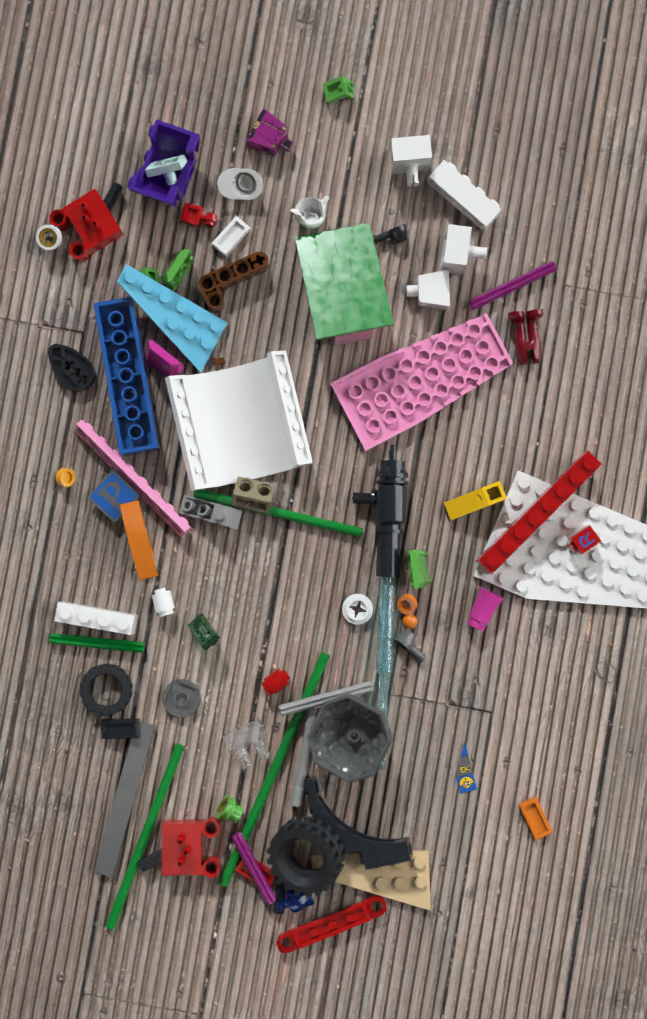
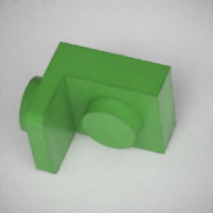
(338, 89)

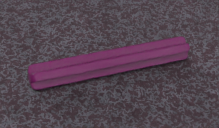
(254, 868)

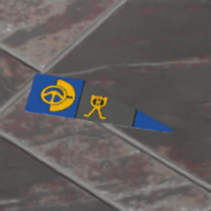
(465, 775)

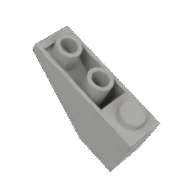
(210, 512)

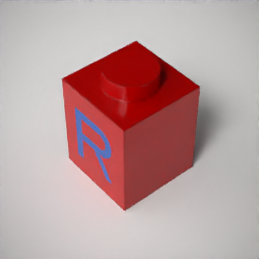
(583, 540)

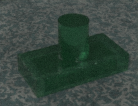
(203, 631)

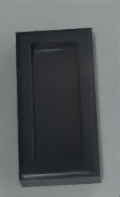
(120, 728)

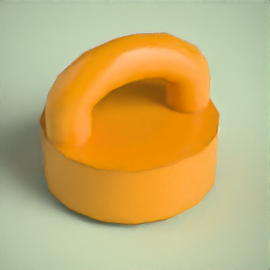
(65, 477)

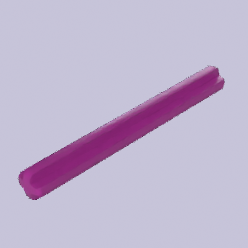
(512, 285)

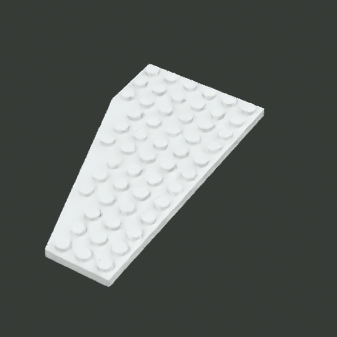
(549, 570)

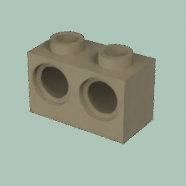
(253, 494)

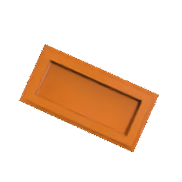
(535, 818)

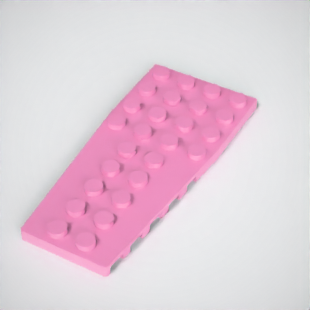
(419, 380)

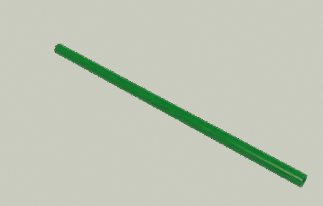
(274, 769)

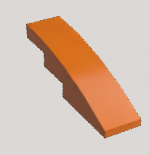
(139, 540)

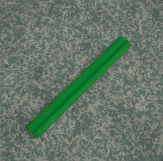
(94, 642)

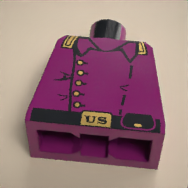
(269, 134)

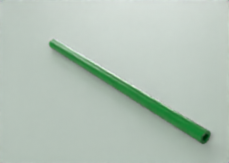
(144, 836)

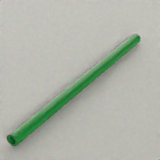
(285, 514)

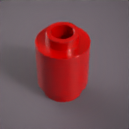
(276, 681)

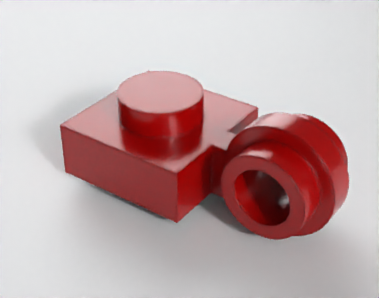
(193, 215)

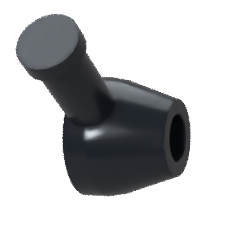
(398, 235)

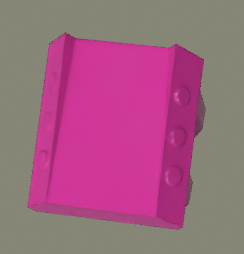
(162, 360)

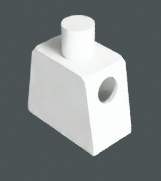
(431, 290)

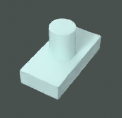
(167, 168)

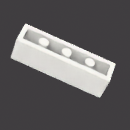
(464, 195)
(96, 618)

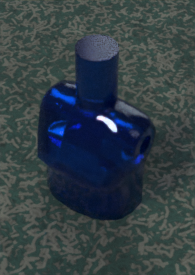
(294, 902)

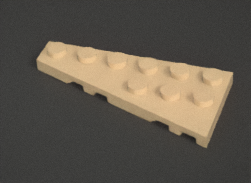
(401, 882)

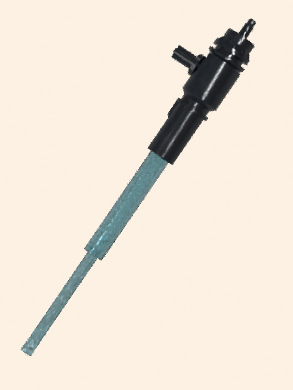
(390, 515)

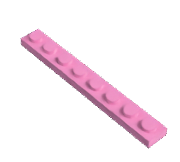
(127, 472)

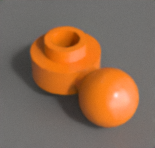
(409, 620)

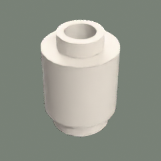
(163, 602)

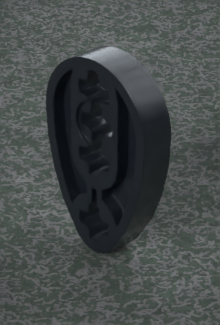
(66, 376)

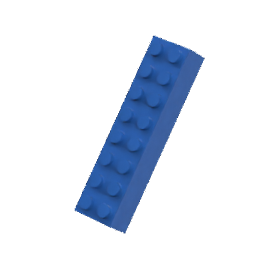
(127, 376)

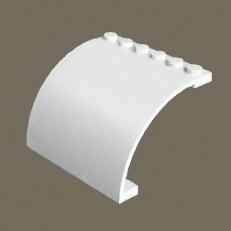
(239, 422)

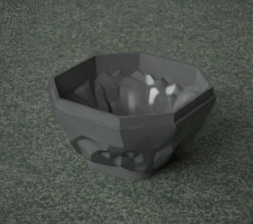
(334, 743)

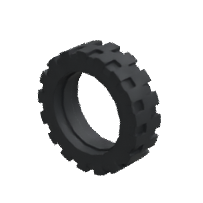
(85, 690)

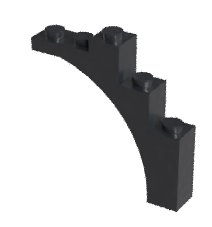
(374, 851)

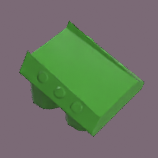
(177, 269)
(418, 568)

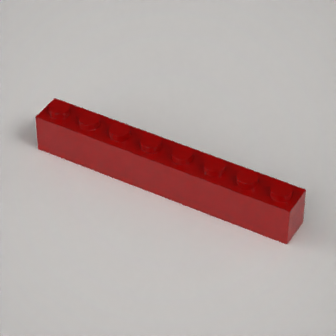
(538, 512)

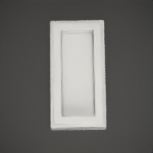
(231, 236)

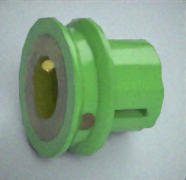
(228, 809)

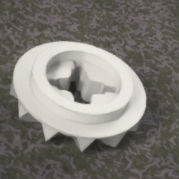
(362, 617)

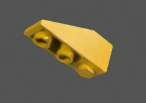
(475, 500)

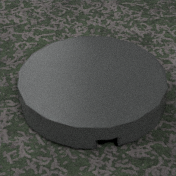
(181, 698)

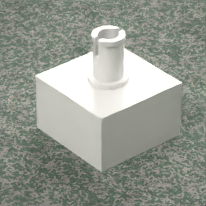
(410, 156)
(458, 249)

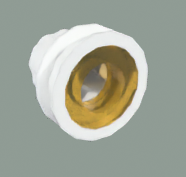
(43, 234)

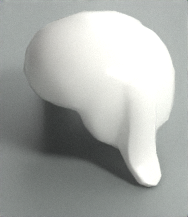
(310, 212)

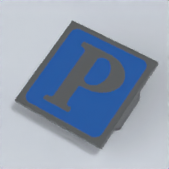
(111, 493)

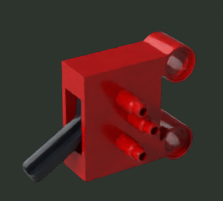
(91, 220)
(183, 848)

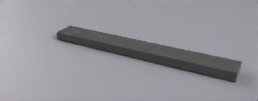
(124, 801)

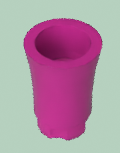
(483, 608)

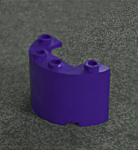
(166, 143)

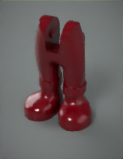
(534, 342)

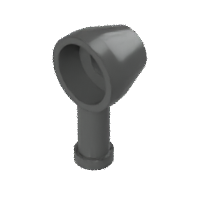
(405, 640)

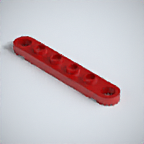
(331, 924)

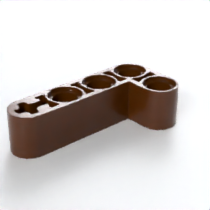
(235, 278)

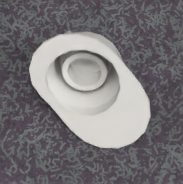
(240, 184)

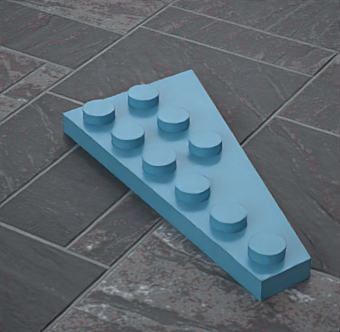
(182, 321)

